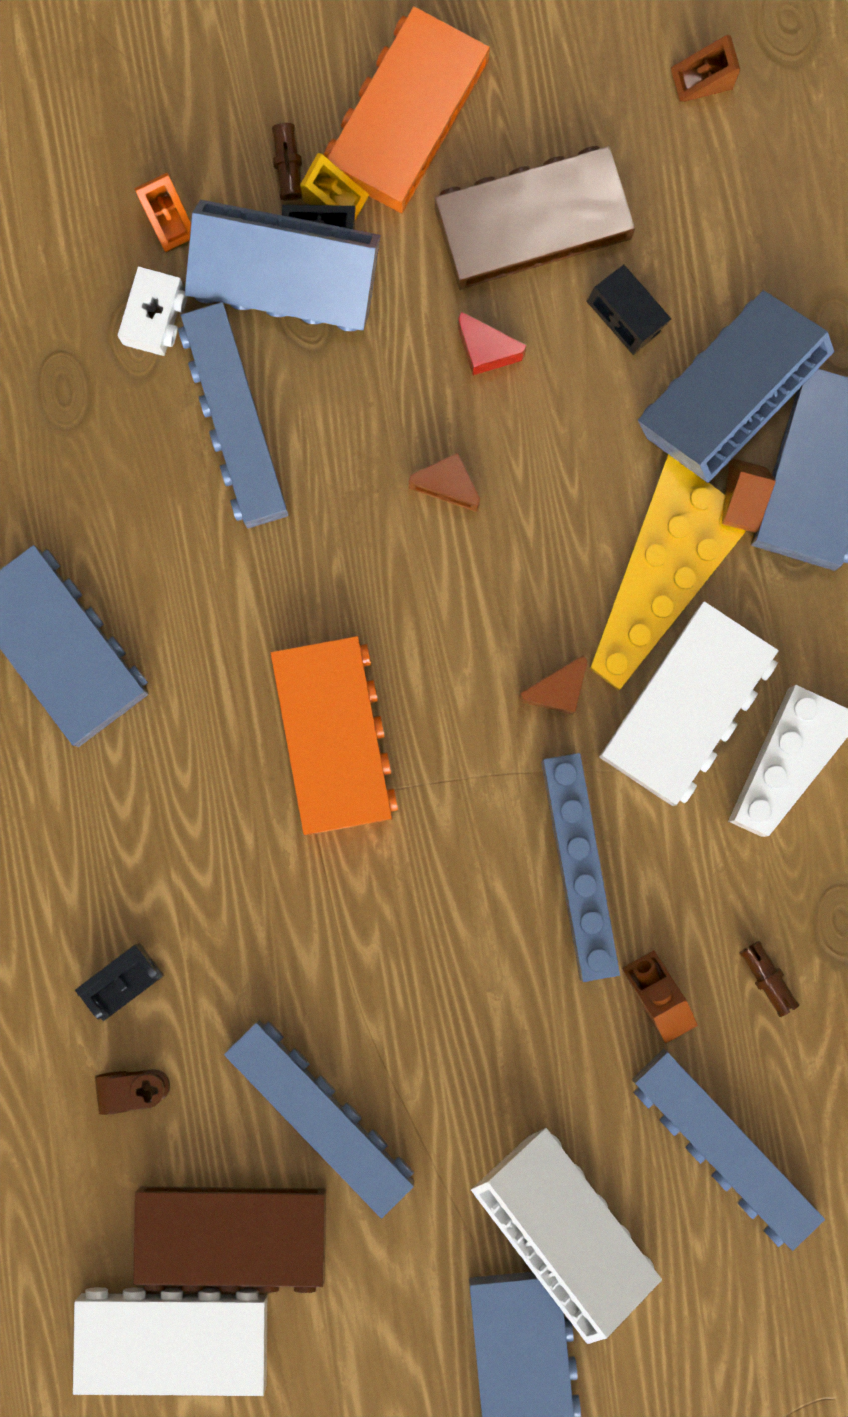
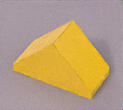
(330, 186)

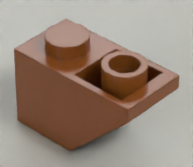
(660, 997)

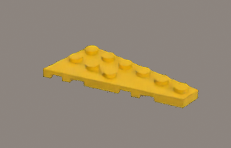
(669, 564)

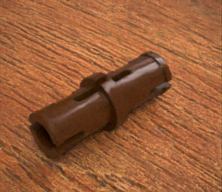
(285, 139)
(769, 979)

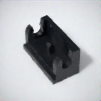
(628, 309)
(119, 982)

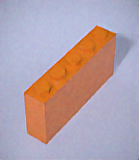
(407, 107)
(333, 735)

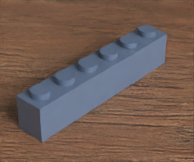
(233, 415)
(580, 867)
(320, 1118)
(728, 1150)

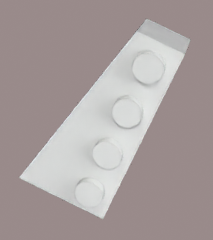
(794, 752)

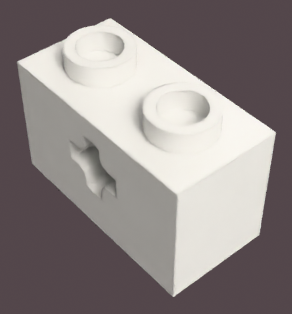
(148, 292)

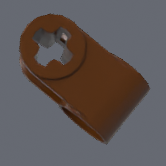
(124, 1090)

